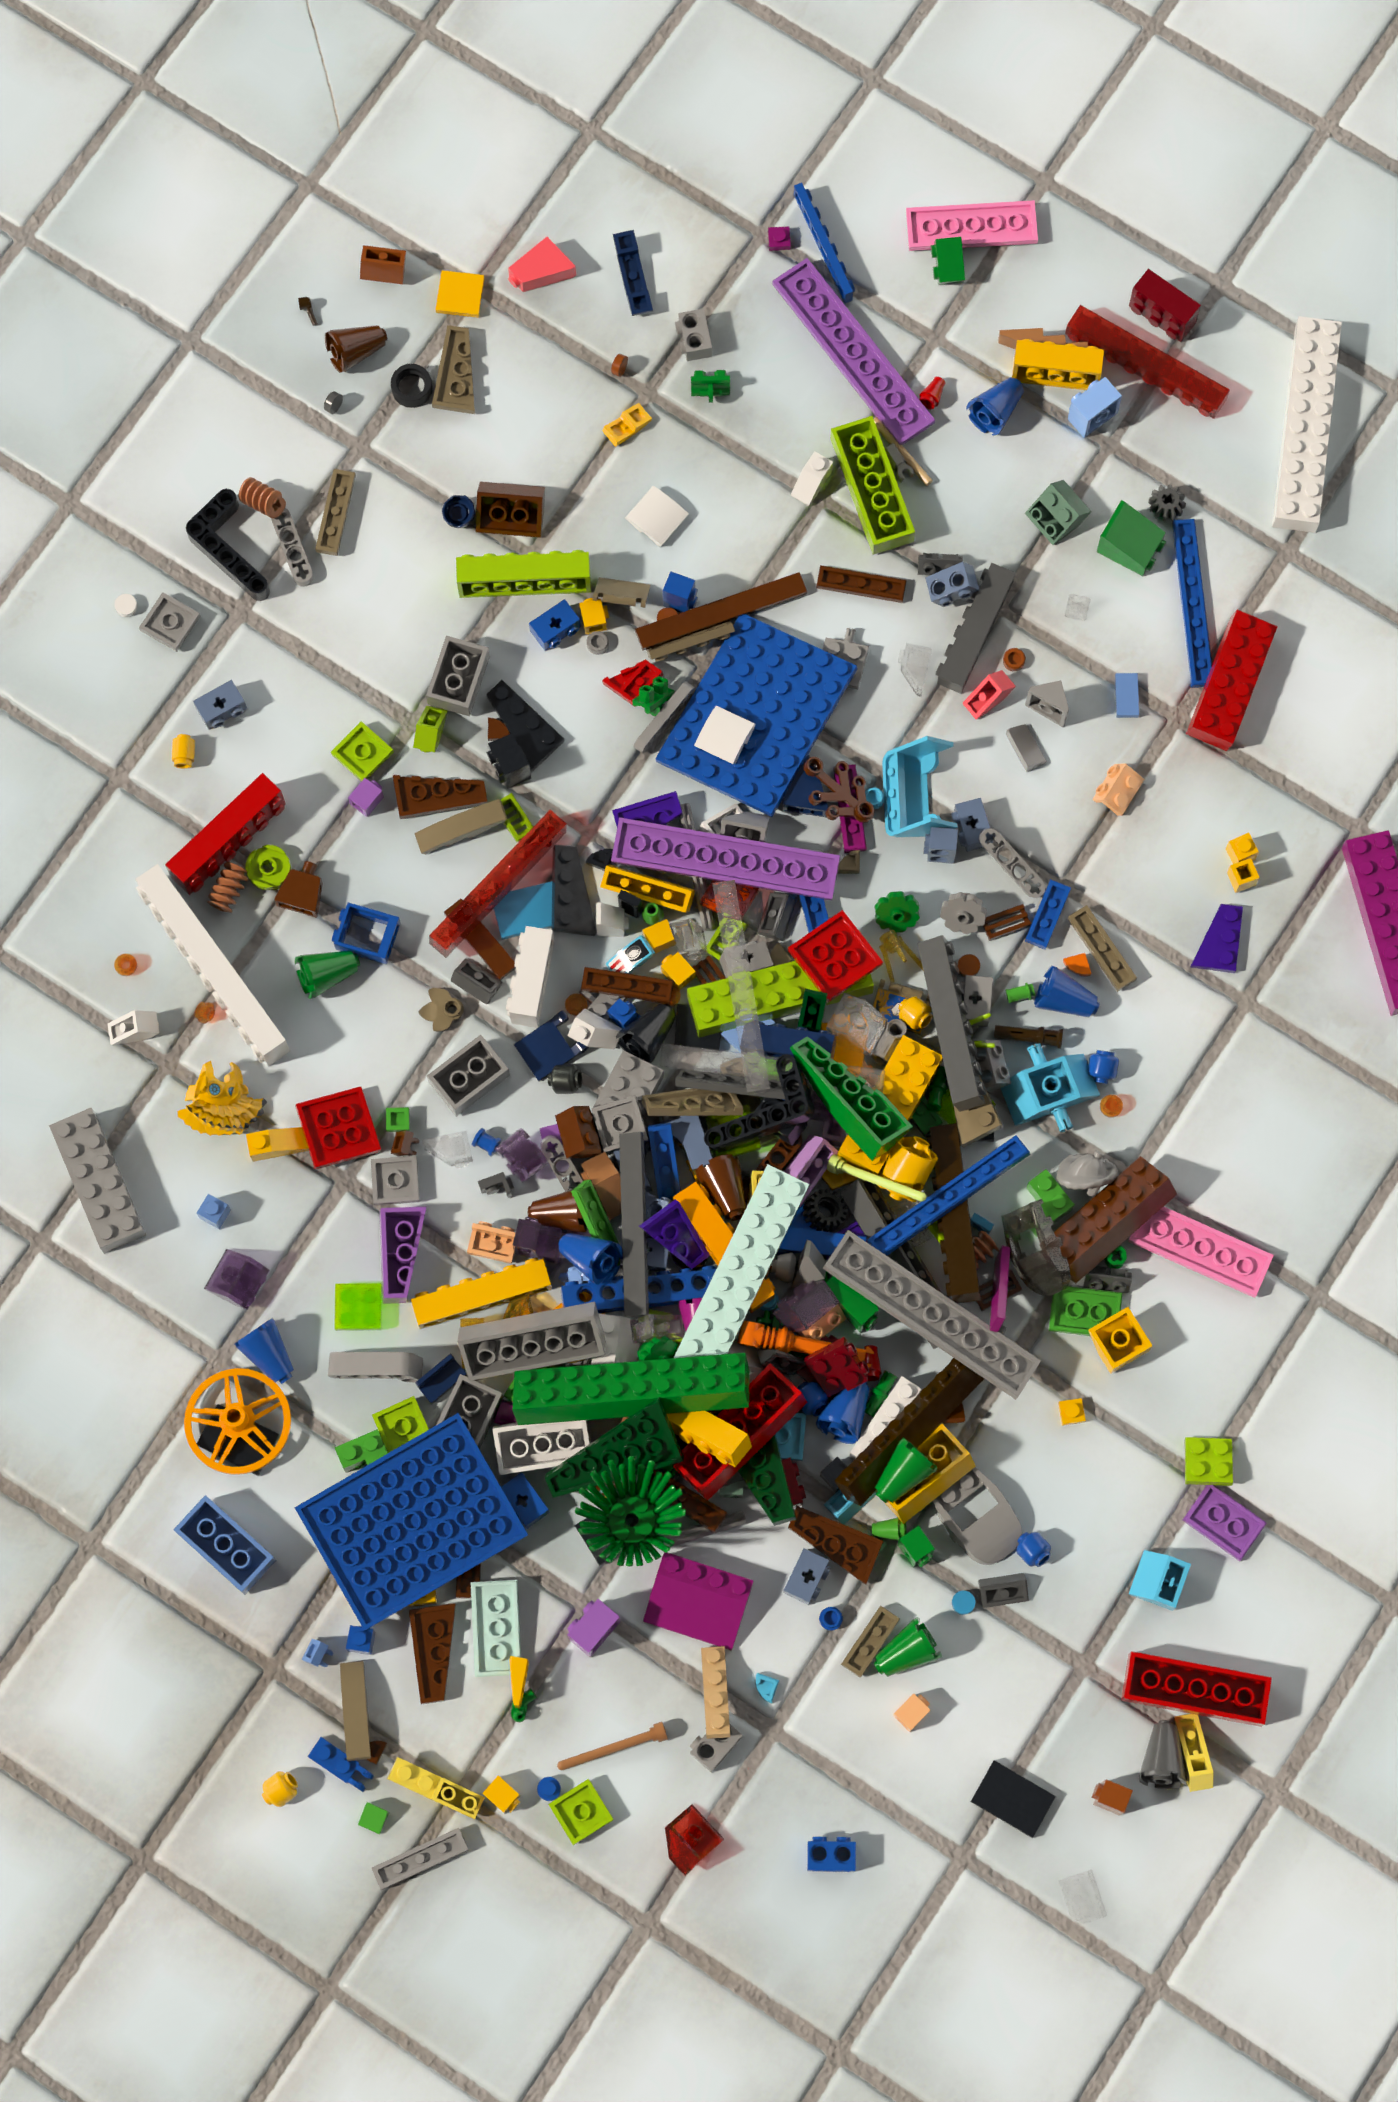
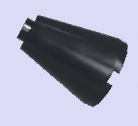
(647, 1033)

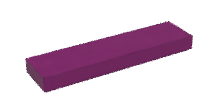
(852, 830)
(1000, 1288)

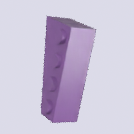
(399, 1244)

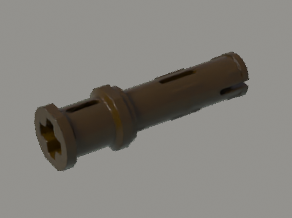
(1039, 1035)

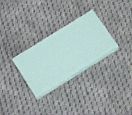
(495, 1626)

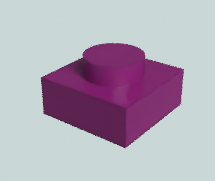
(779, 238)
(505, 1413)

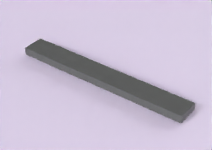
(633, 1214)

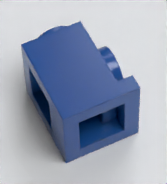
(622, 1013)

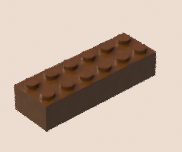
(1113, 1216)

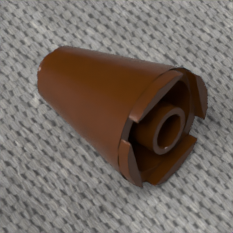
(353, 345)
(724, 1184)
(558, 1212)

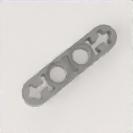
(292, 546)
(664, 717)
(1010, 864)

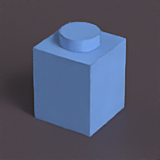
(213, 1211)

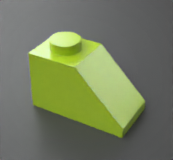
(429, 729)

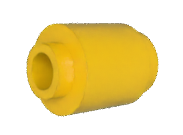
(183, 751)

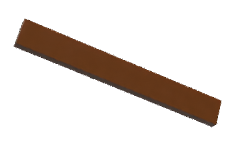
(720, 611)

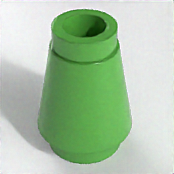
(654, 918)
(889, 1529)

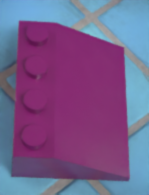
(698, 1601)

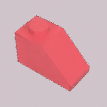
(989, 694)

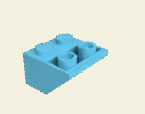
(1159, 1579)

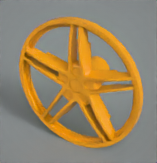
(237, 1421)

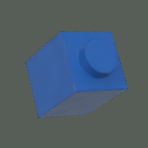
(360, 1640)

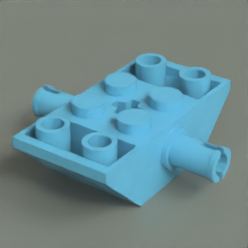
(1030, 1099)

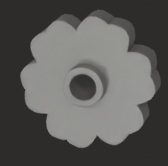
(963, 913)

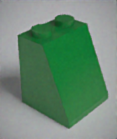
(1131, 539)
(856, 1308)

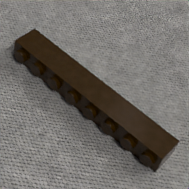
(955, 1224)
(914, 1424)

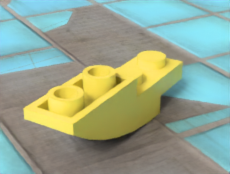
(435, 1788)

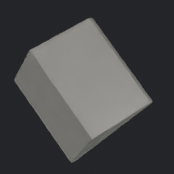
(1049, 701)

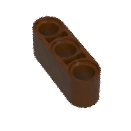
(783, 1149)

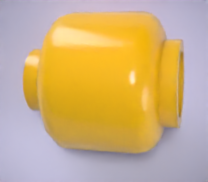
(915, 1013)
(279, 1789)

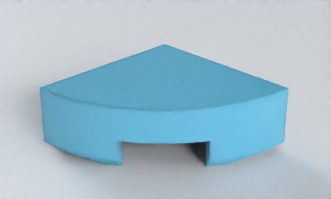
(766, 1687)

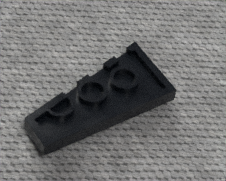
(528, 727)

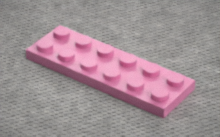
(975, 223)
(1204, 1250)

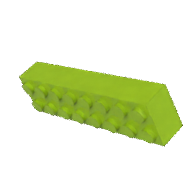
(776, 993)

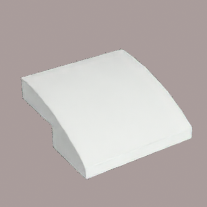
(656, 515)
(724, 734)

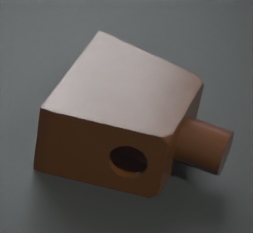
(301, 891)

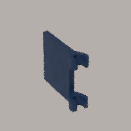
(547, 1047)

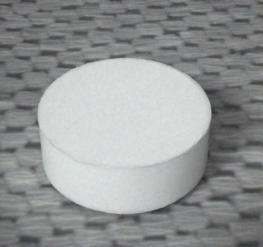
(125, 605)

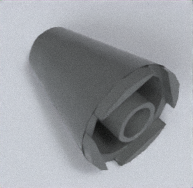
(1163, 1758)

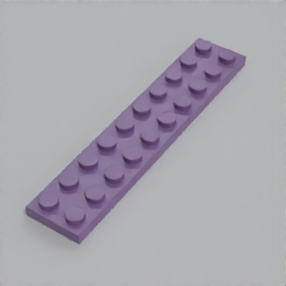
(853, 351)
(725, 858)

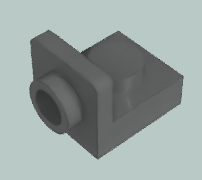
(491, 1184)

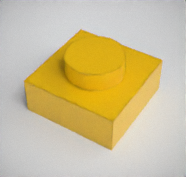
(1071, 1411)

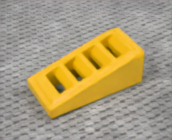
(519, 1671)

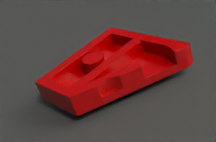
(631, 679)

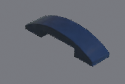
(632, 273)

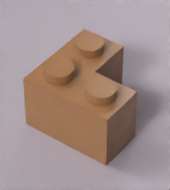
(605, 1182)

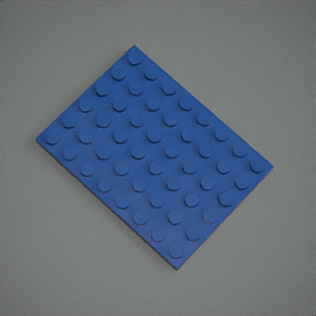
(780, 688)
(411, 1521)

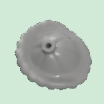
(1086, 1172)

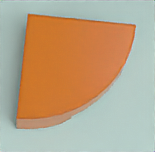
(1078, 964)

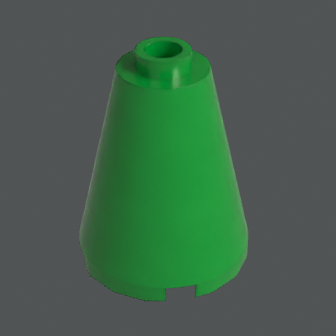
(325, 970)
(903, 1472)
(907, 1650)

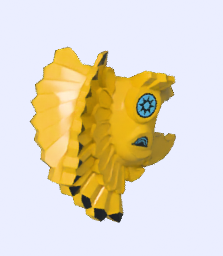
(220, 1105)

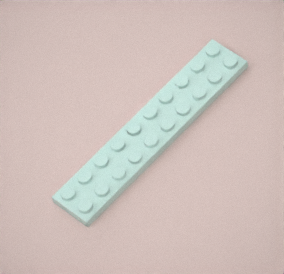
(744, 1265)

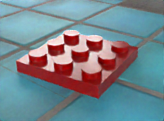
(835, 956)
(338, 1127)

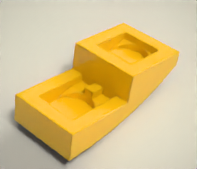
(627, 425)

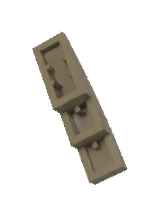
(461, 826)
(355, 1711)

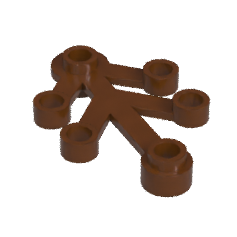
(840, 792)

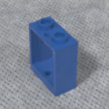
(392, 922)

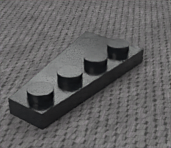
(569, 894)

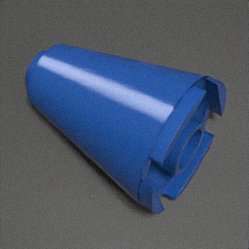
(994, 407)
(1065, 995)
(592, 1256)
(267, 1351)
(845, 1414)

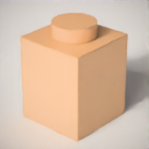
(912, 1711)

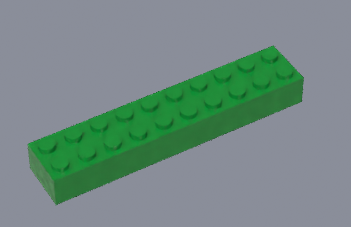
(627, 1387)

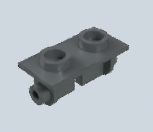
(931, 564)
(1117, 1281)

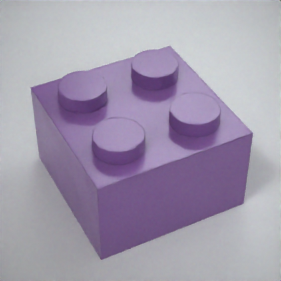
(593, 1627)

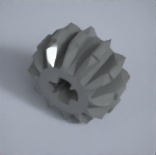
(1163, 496)

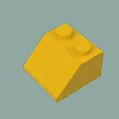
(1119, 1340)

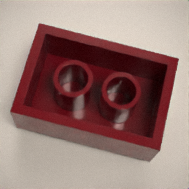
(1164, 305)

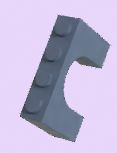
(690, 1134)

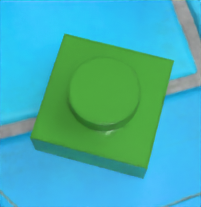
(397, 1119)

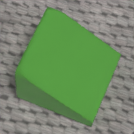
(373, 1818)

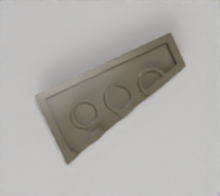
(454, 376)
(977, 1121)

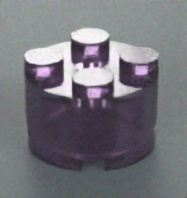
(522, 1155)

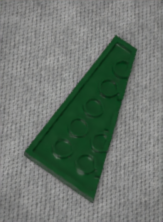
(643, 1435)
(769, 1484)

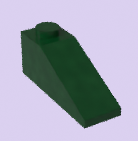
(812, 1010)

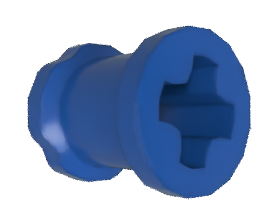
(486, 1142)

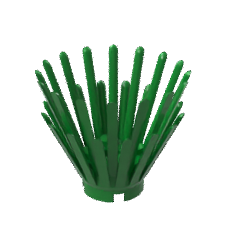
(627, 1501)

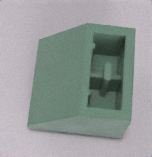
(1057, 511)

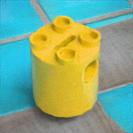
(909, 1165)

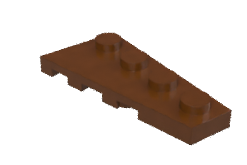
(428, 796)
(842, 1544)
(432, 1646)

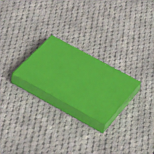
(1081, 1309)

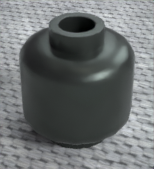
(565, 1079)

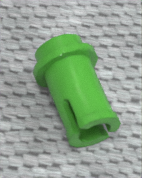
(1020, 993)

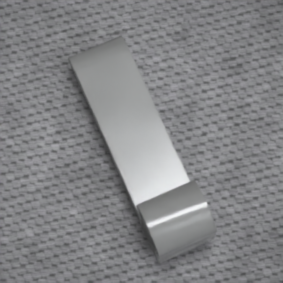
(375, 1365)

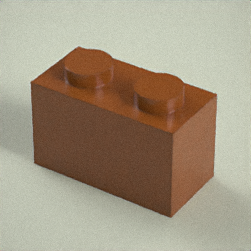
(382, 264)
(1111, 1797)

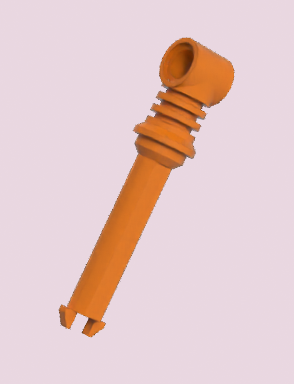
(784, 1340)

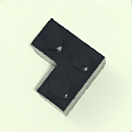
(509, 761)

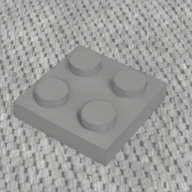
(169, 622)
(618, 1118)
(395, 1180)

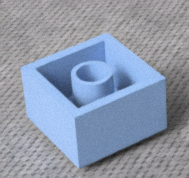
(1094, 406)

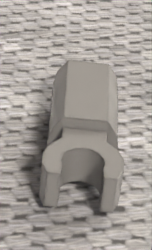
(898, 462)

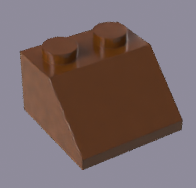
(578, 1132)

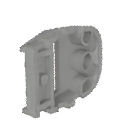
(991, 1535)

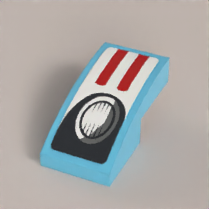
(631, 956)

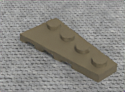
(692, 1103)

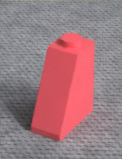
(541, 267)

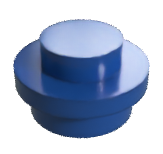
(830, 1618)
(548, 1788)

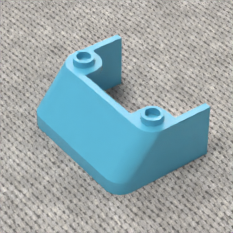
(907, 787)

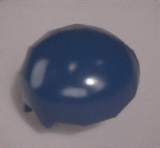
(458, 511)

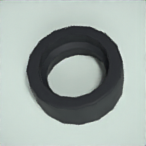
(407, 370)

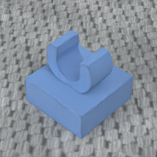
(316, 1652)

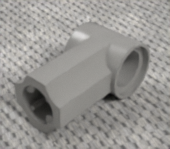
(888, 1042)

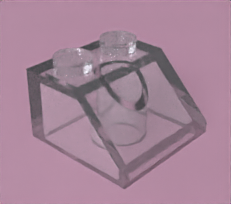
(856, 1024)

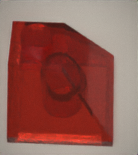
(690, 1839)

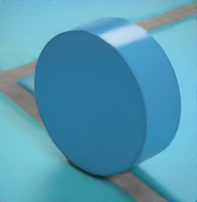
(963, 1602)

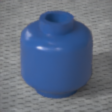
(1103, 1066)
(815, 1398)
(1033, 1549)

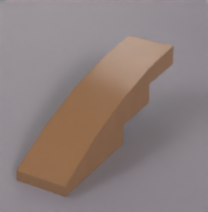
(1010, 337)

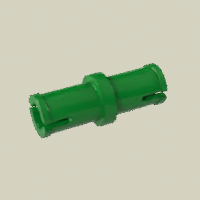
(937, 1089)
(880, 1393)

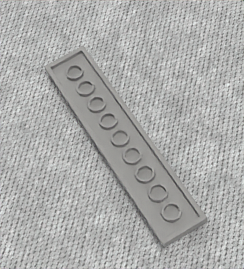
(931, 1314)

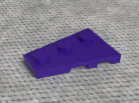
(655, 810)
(1221, 941)
(676, 1233)

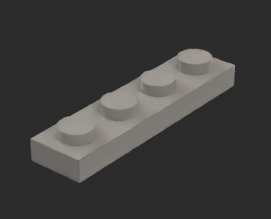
(419, 1858)

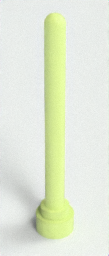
(839, 1166)

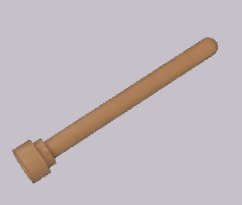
(656, 1733)

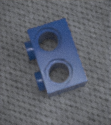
(831, 1862)

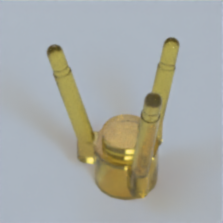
(893, 943)

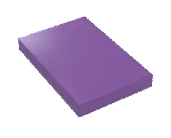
(1224, 1521)

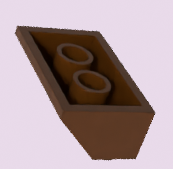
(510, 509)

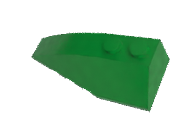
(857, 1108)

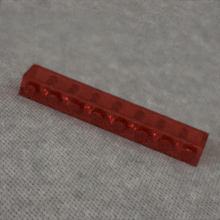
(1148, 362)
(497, 883)

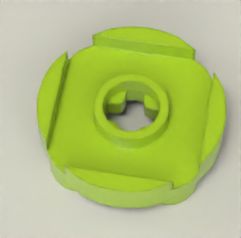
(263, 856)

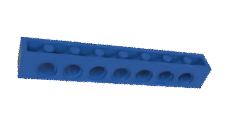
(663, 1279)

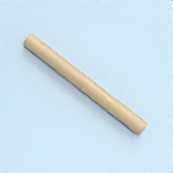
(923, 476)

